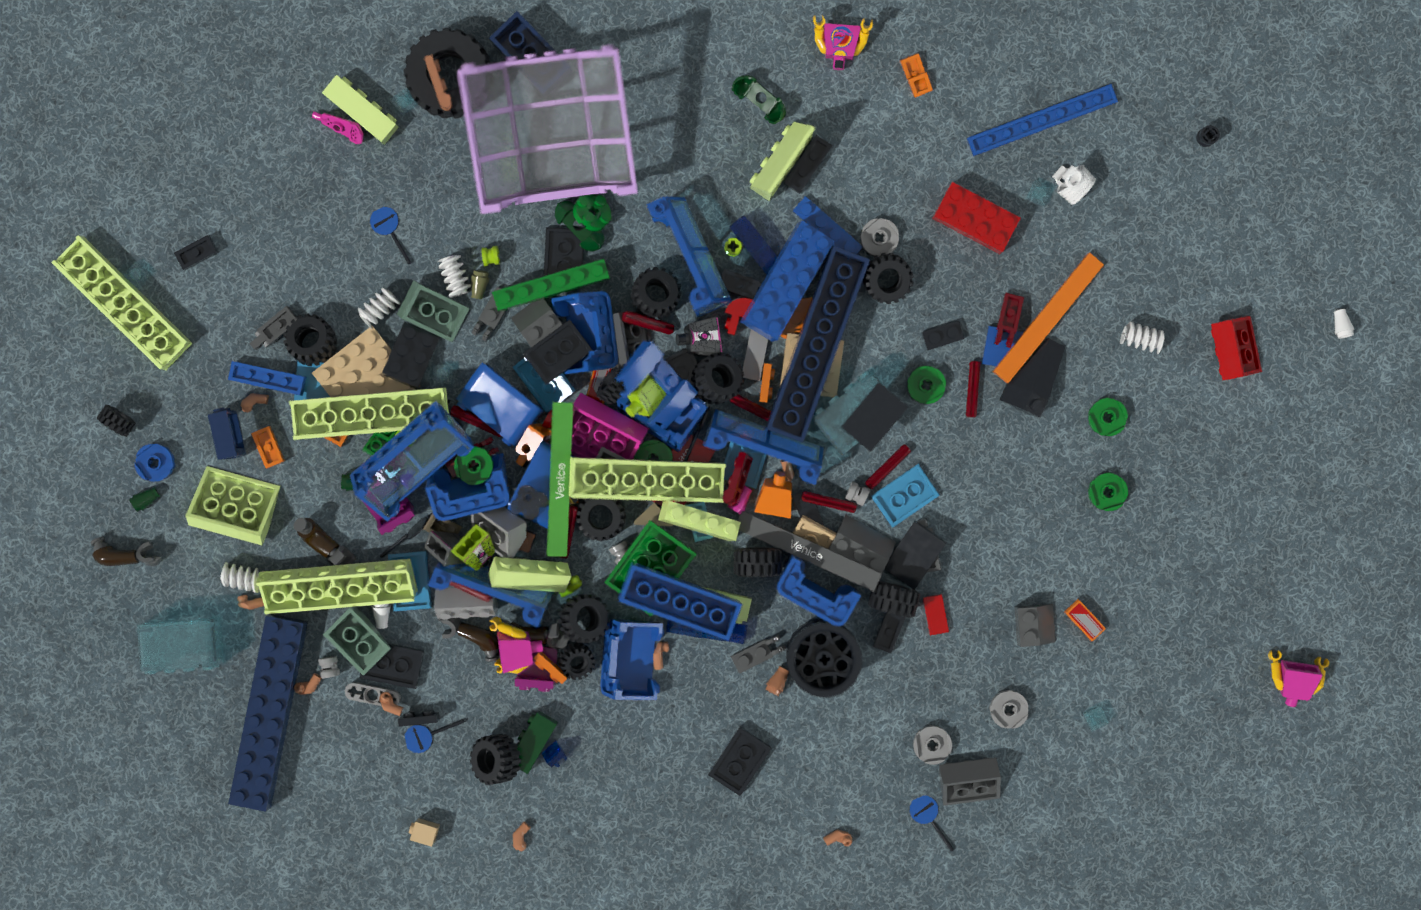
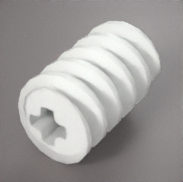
(454, 276)
(378, 306)
(1143, 336)
(240, 578)

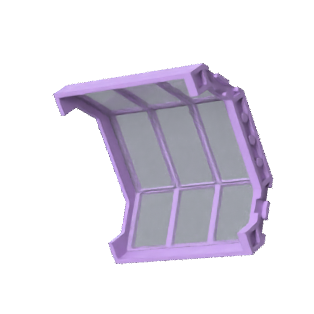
(548, 127)

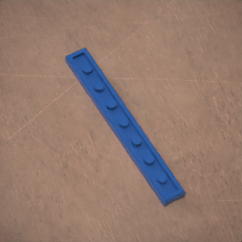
(1042, 120)

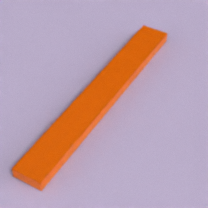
(1048, 317)

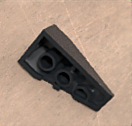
(1034, 382)

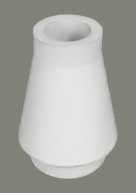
(1343, 325)
(381, 615)

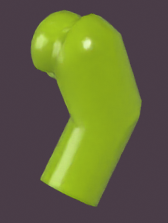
(575, 583)

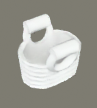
(1077, 182)

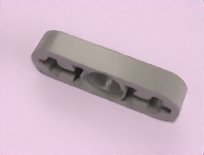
(359, 687)

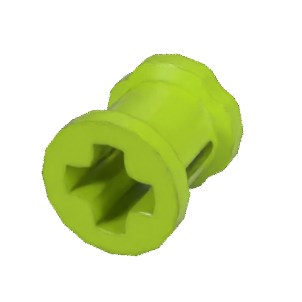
(737, 250)

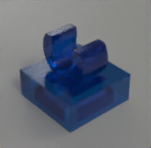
(554, 754)

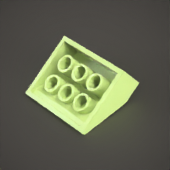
(782, 160)
(233, 505)

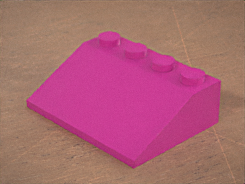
(601, 426)

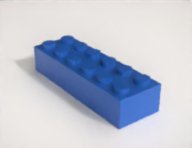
(787, 281)
(679, 601)

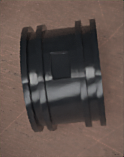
(828, 666)

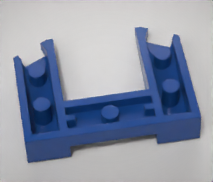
(649, 361)

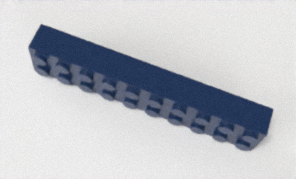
(817, 344)
(268, 712)

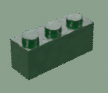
(534, 739)

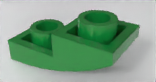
(377, 441)

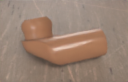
(252, 399)
(787, 468)
(249, 604)
(657, 655)
(308, 687)
(388, 704)
(518, 836)
(840, 836)

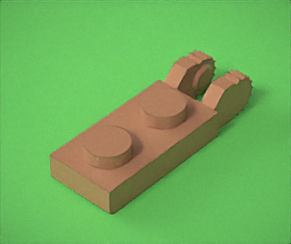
(439, 84)

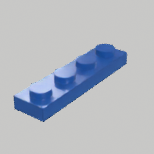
(819, 220)
(267, 378)

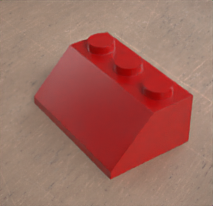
(1236, 348)

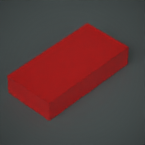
(935, 614)

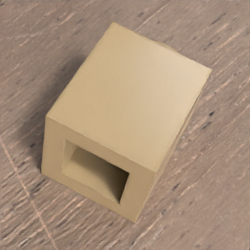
(424, 832)

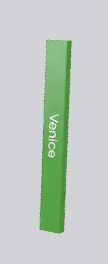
(559, 478)

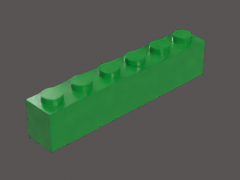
(551, 285)

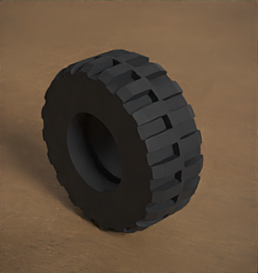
(440, 45)

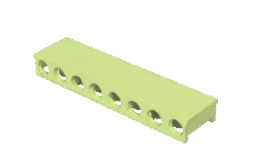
(122, 303)
(361, 412)
(646, 479)
(337, 586)

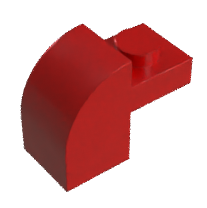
(737, 309)

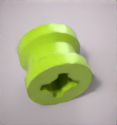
(490, 256)

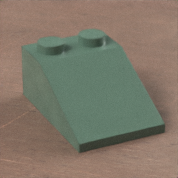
(432, 311)
(357, 640)

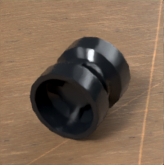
(1205, 139)

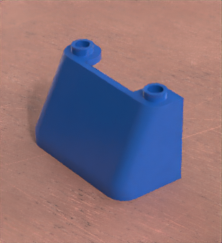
(594, 320)
(499, 404)
(678, 431)
(538, 477)
(458, 499)
(814, 598)
(629, 659)

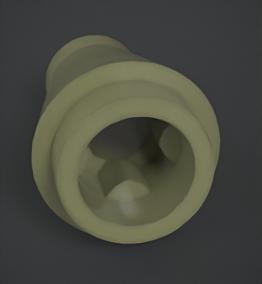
(479, 282)

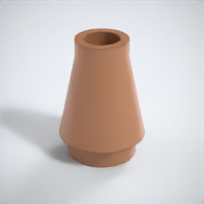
(777, 681)

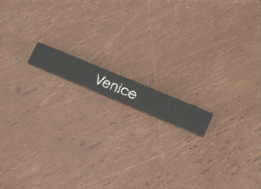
(809, 551)

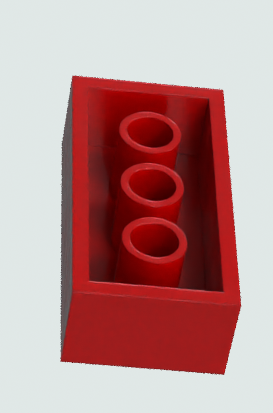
(976, 218)

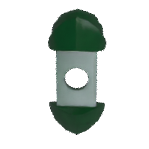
(749, 87)
(590, 240)

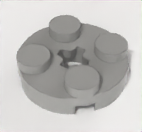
(879, 226)
(1009, 698)
(939, 736)

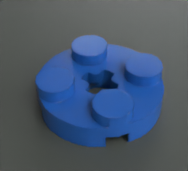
(165, 465)

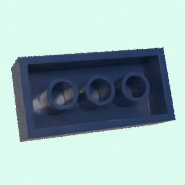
(519, 38)

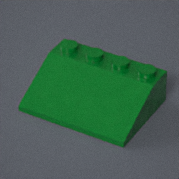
(655, 550)

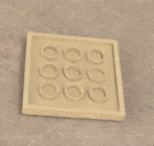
(359, 368)

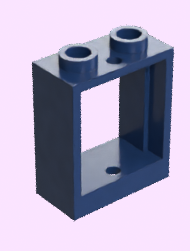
(226, 434)

